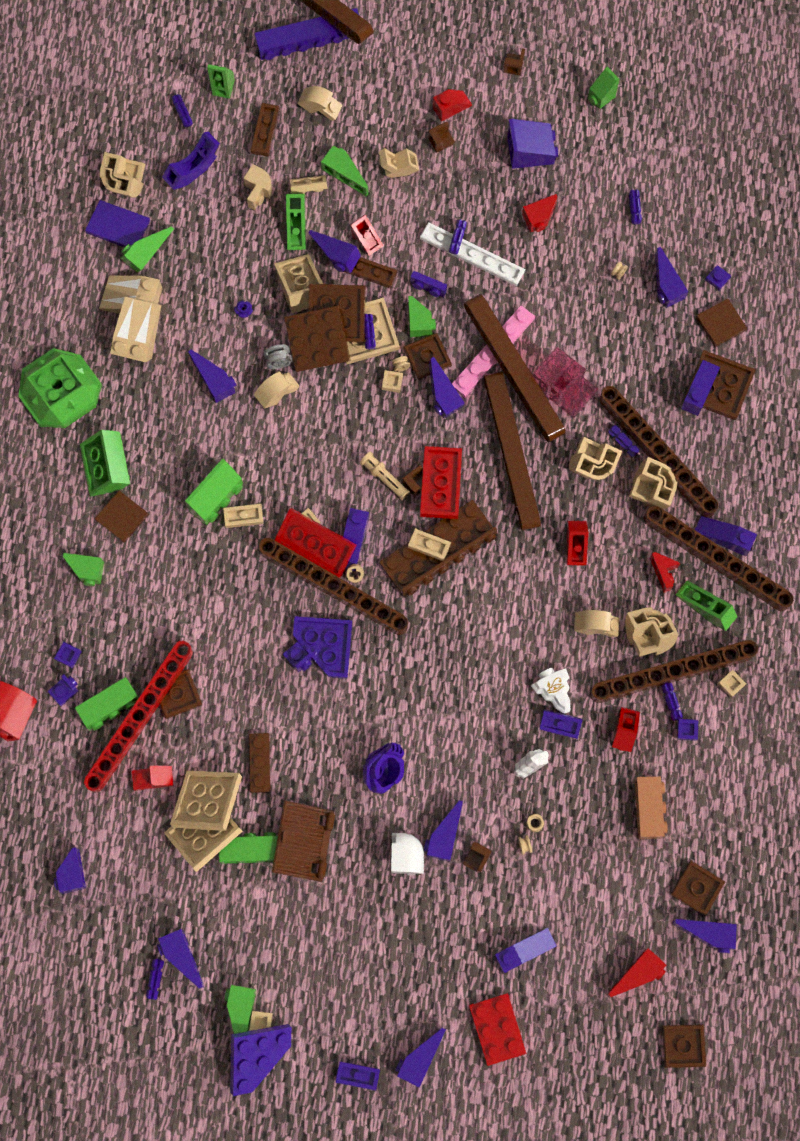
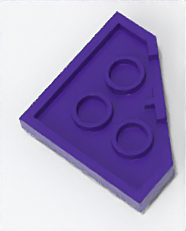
(326, 642)
(255, 1055)

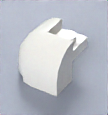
(407, 854)

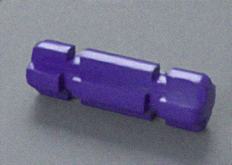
(182, 110)
(635, 207)
(457, 237)
(369, 332)
(623, 441)
(672, 701)
(154, 979)

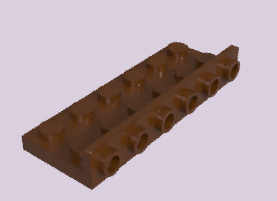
(411, 568)

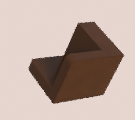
(514, 63)
(440, 137)
(413, 481)
(477, 857)

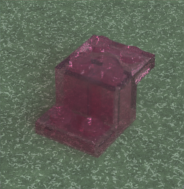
(565, 382)

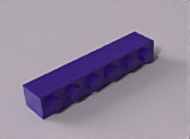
(297, 37)

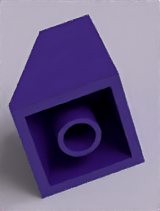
(531, 143)

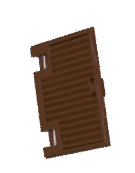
(302, 841)

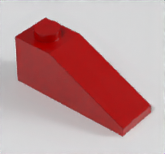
(642, 971)

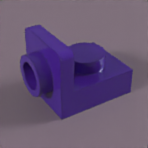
(298, 657)
(64, 690)

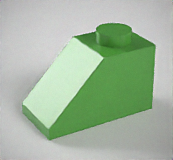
(603, 89)
(420, 319)
(87, 568)

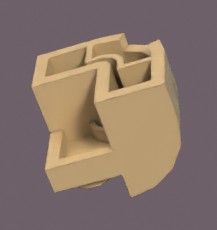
(122, 175)
(594, 460)
(654, 484)
(650, 631)

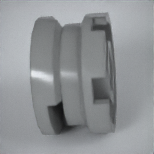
(278, 356)

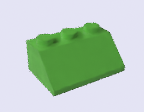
(104, 463)
(214, 492)

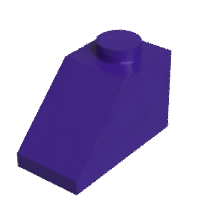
(70, 873)

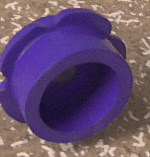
(243, 313)

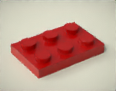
(497, 1029)

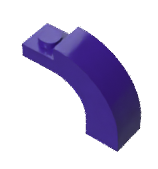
(196, 163)

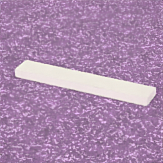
(474, 255)

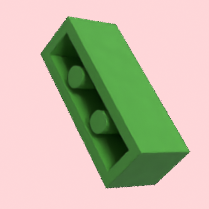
(107, 704)
(249, 849)

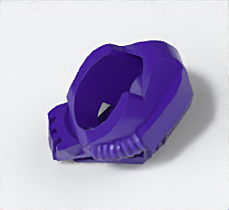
(384, 768)

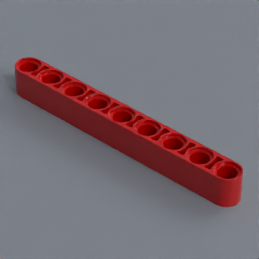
(138, 726)

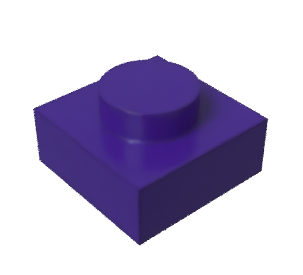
(718, 278)
(67, 655)
(687, 729)

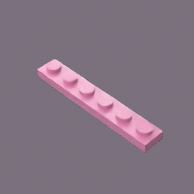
(485, 360)

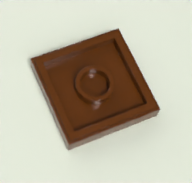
(721, 322)
(422, 351)
(121, 516)
(181, 696)
(697, 888)
(684, 1046)

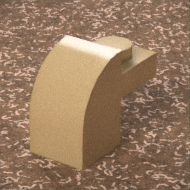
(320, 99)
(398, 164)
(260, 184)
(274, 388)
(596, 622)

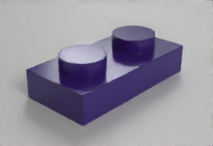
(429, 284)
(560, 724)
(357, 1075)

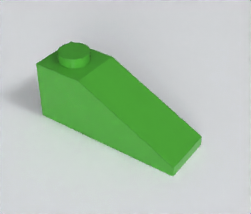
(221, 80)
(340, 166)
(296, 221)
(141, 251)
(707, 605)
(240, 1007)

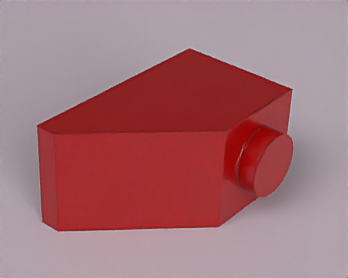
(450, 103)
(539, 213)
(577, 542)
(626, 729)

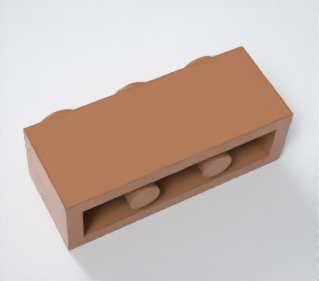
(650, 807)

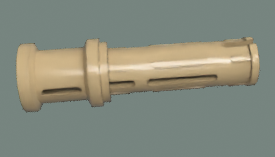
(376, 471)

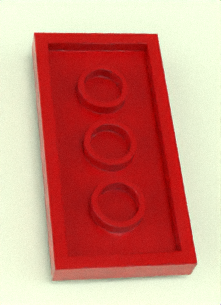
(441, 482)
(315, 542)

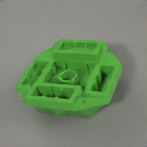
(64, 405)

